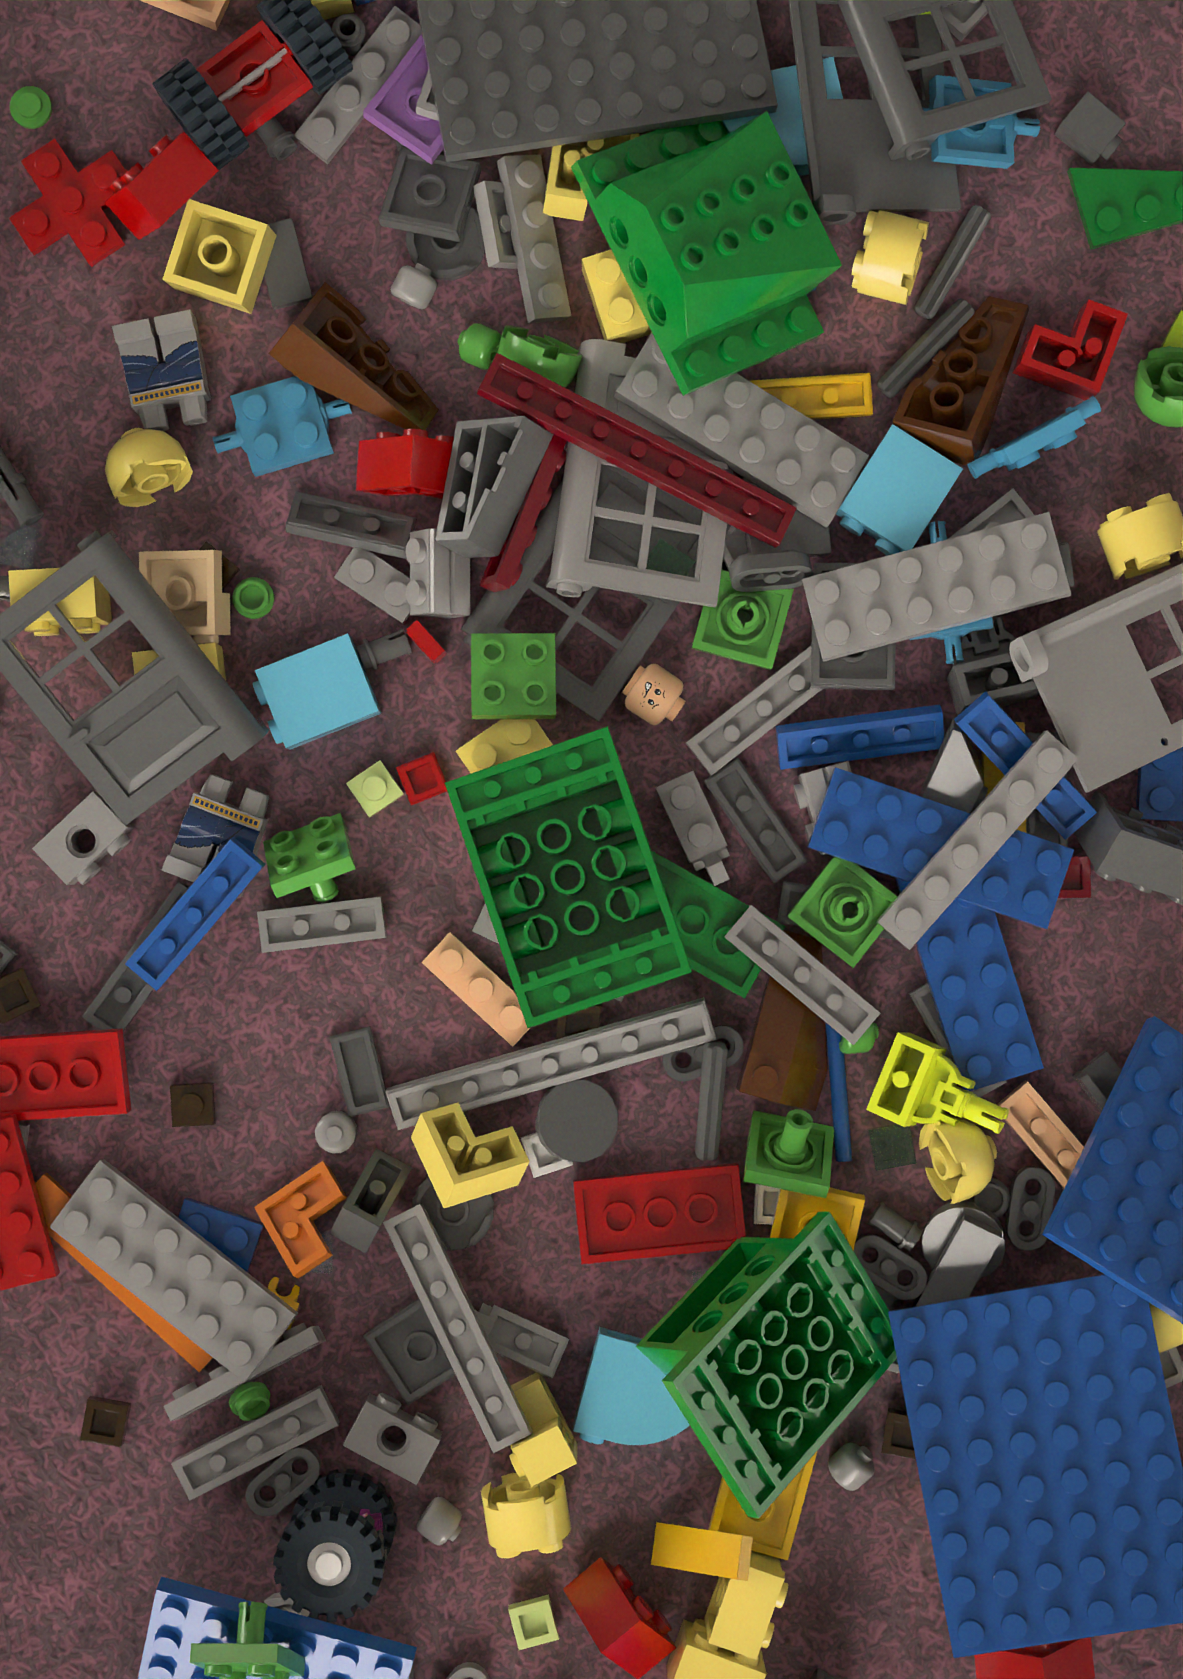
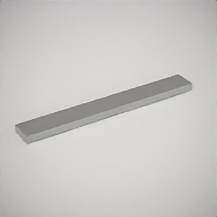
(554, 1062)

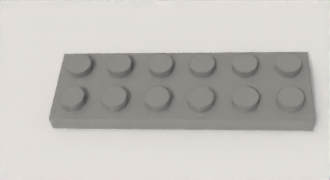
(749, 433)
(936, 586)
(173, 1270)

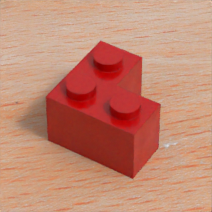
(153, 193)
(1076, 361)
(404, 464)
(619, 1621)
(1048, 1661)

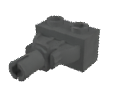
(989, 669)

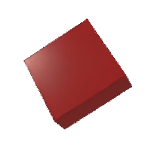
(426, 642)
(422, 778)

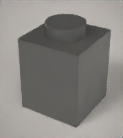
(1091, 129)

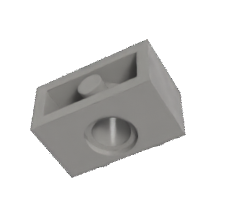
(61, 849)
(404, 1458)

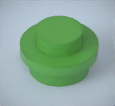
(30, 107)
(253, 598)
(250, 1400)

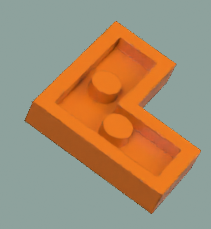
(291, 1213)

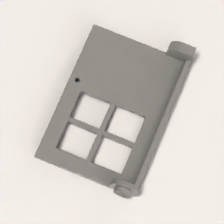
(572, 571)
(1099, 684)

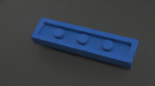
(859, 736)
(1005, 744)
(195, 913)

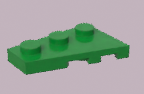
(1126, 202)

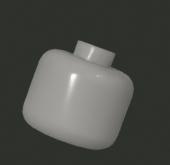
(414, 286)
(336, 1132)
(851, 1466)
(440, 1521)

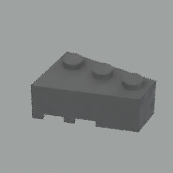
(488, 482)
(1133, 850)

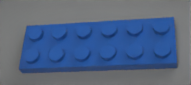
(903, 831)
(977, 995)

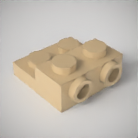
(191, 589)

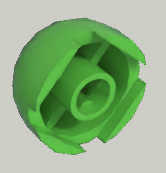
(541, 355)
(1160, 386)

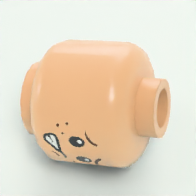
(654, 694)

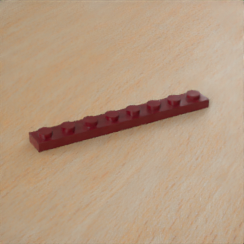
(636, 450)

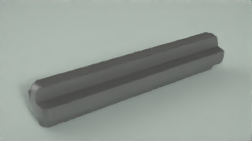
(952, 262)
(925, 348)
(711, 1101)

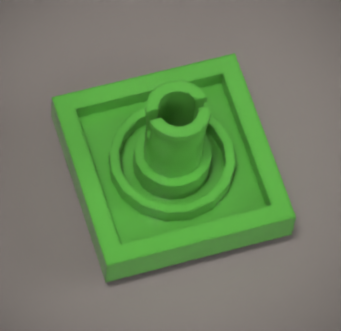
(743, 624)
(513, 676)
(310, 858)
(843, 909)
(789, 1153)
(249, 1653)

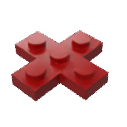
(70, 203)

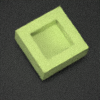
(375, 788)
(533, 1622)

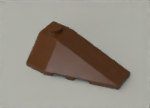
(337, 356)
(961, 390)
(786, 1045)

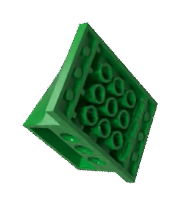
(712, 243)
(568, 877)
(773, 1354)

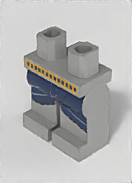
(166, 384)
(212, 824)

